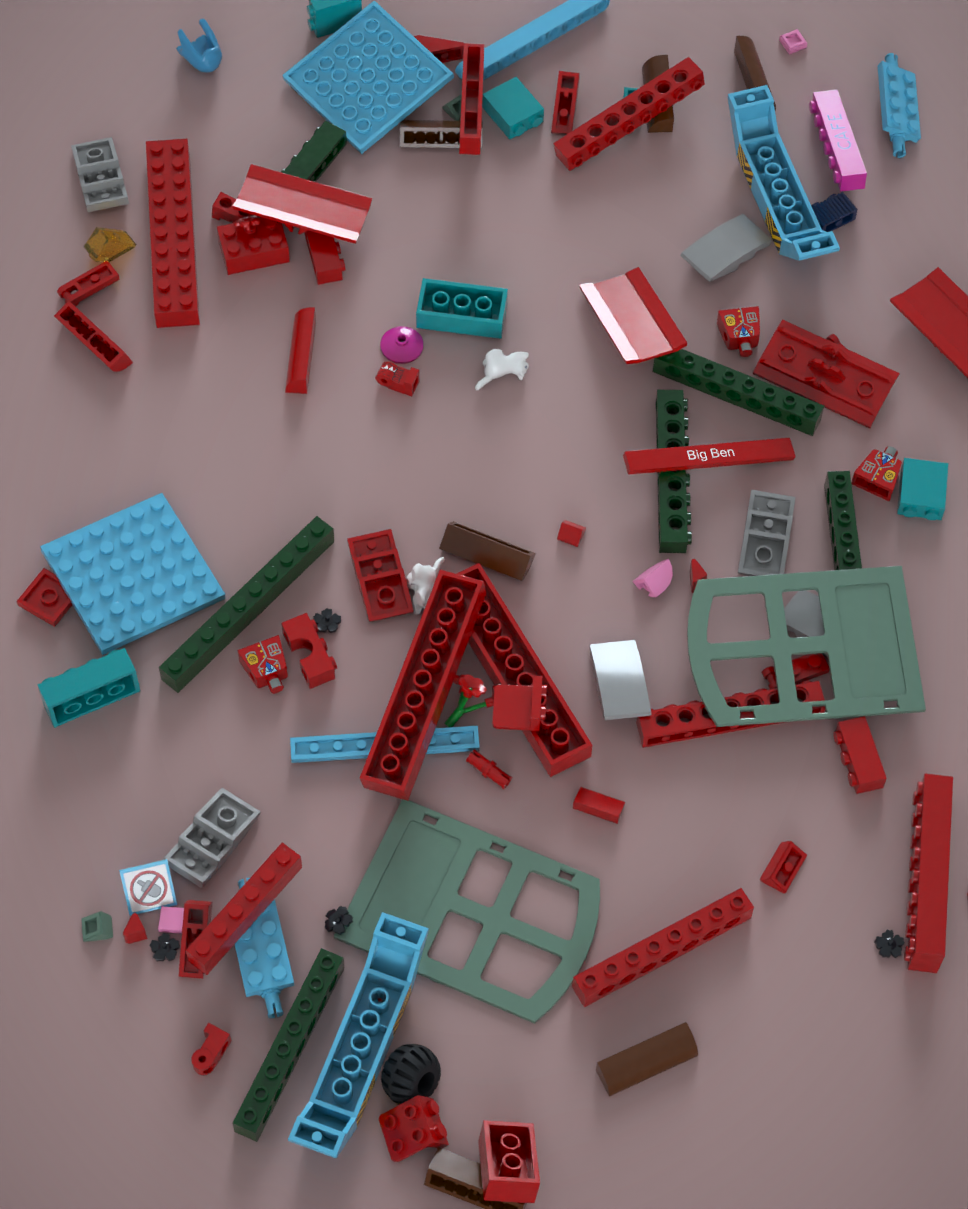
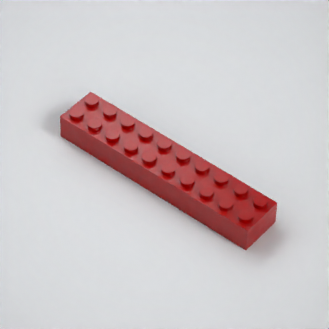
(172, 233)
(512, 661)
(423, 685)

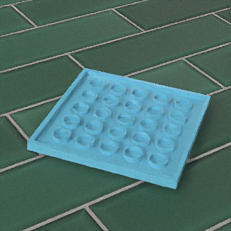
(368, 76)
(132, 573)

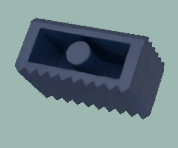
(834, 211)

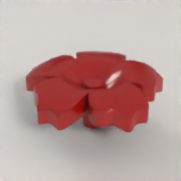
(245, 222)

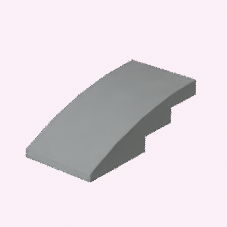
(100, 174)
(726, 247)
(766, 534)
(804, 615)
(620, 680)
(211, 837)

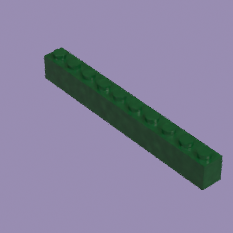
(246, 604)

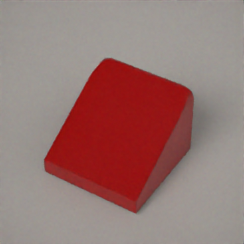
(696, 573)

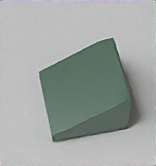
(453, 108)
(97, 927)

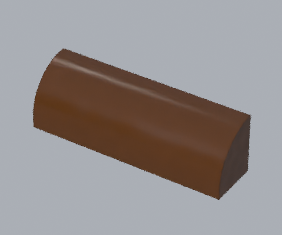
(750, 63)
(651, 69)
(431, 134)
(487, 550)
(647, 1059)
(462, 1180)

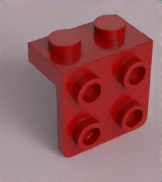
(519, 706)
(413, 1127)

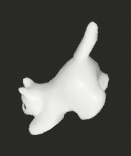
(498, 365)
(422, 581)

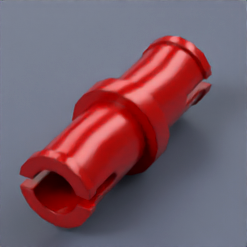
(489, 769)

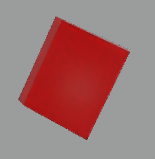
(571, 533)
(134, 930)

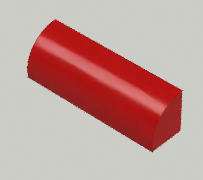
(93, 337)
(301, 351)

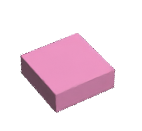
(793, 41)
(171, 920)

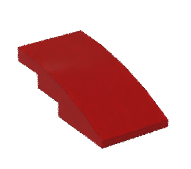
(380, 575)

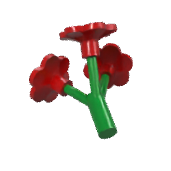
(469, 687)

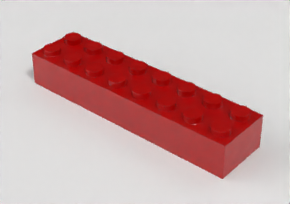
(930, 873)

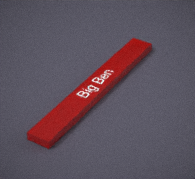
(708, 455)

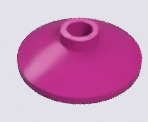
(399, 351)

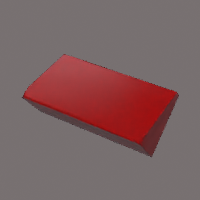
(598, 805)
(783, 866)

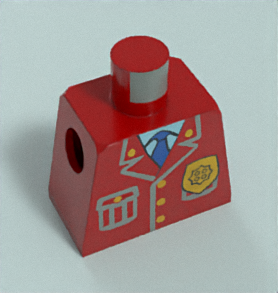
(740, 329)
(878, 473)
(265, 663)

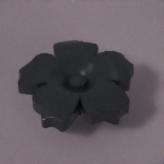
(327, 621)
(337, 920)
(889, 945)
(164, 947)

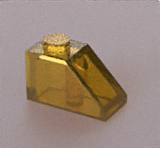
(108, 244)

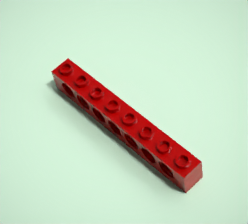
(629, 113)
(699, 726)
(662, 947)

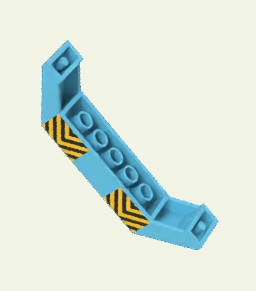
(774, 177)
(362, 1038)

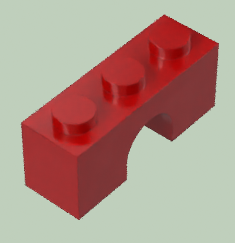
(302, 633)

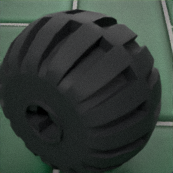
(410, 1072)

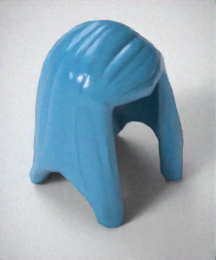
(204, 52)

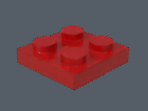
(45, 598)

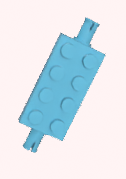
(898, 104)
(264, 959)

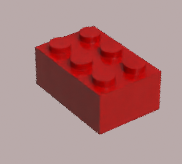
(253, 249)
(508, 1162)

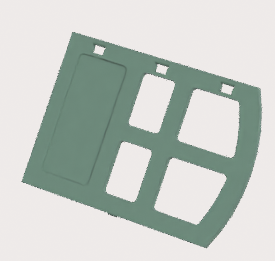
(864, 637)
(418, 880)

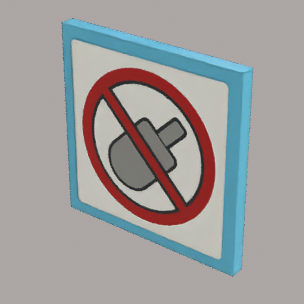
(148, 887)

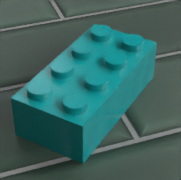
(461, 308)
(89, 687)

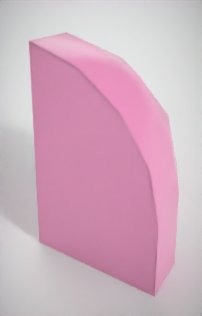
(655, 578)

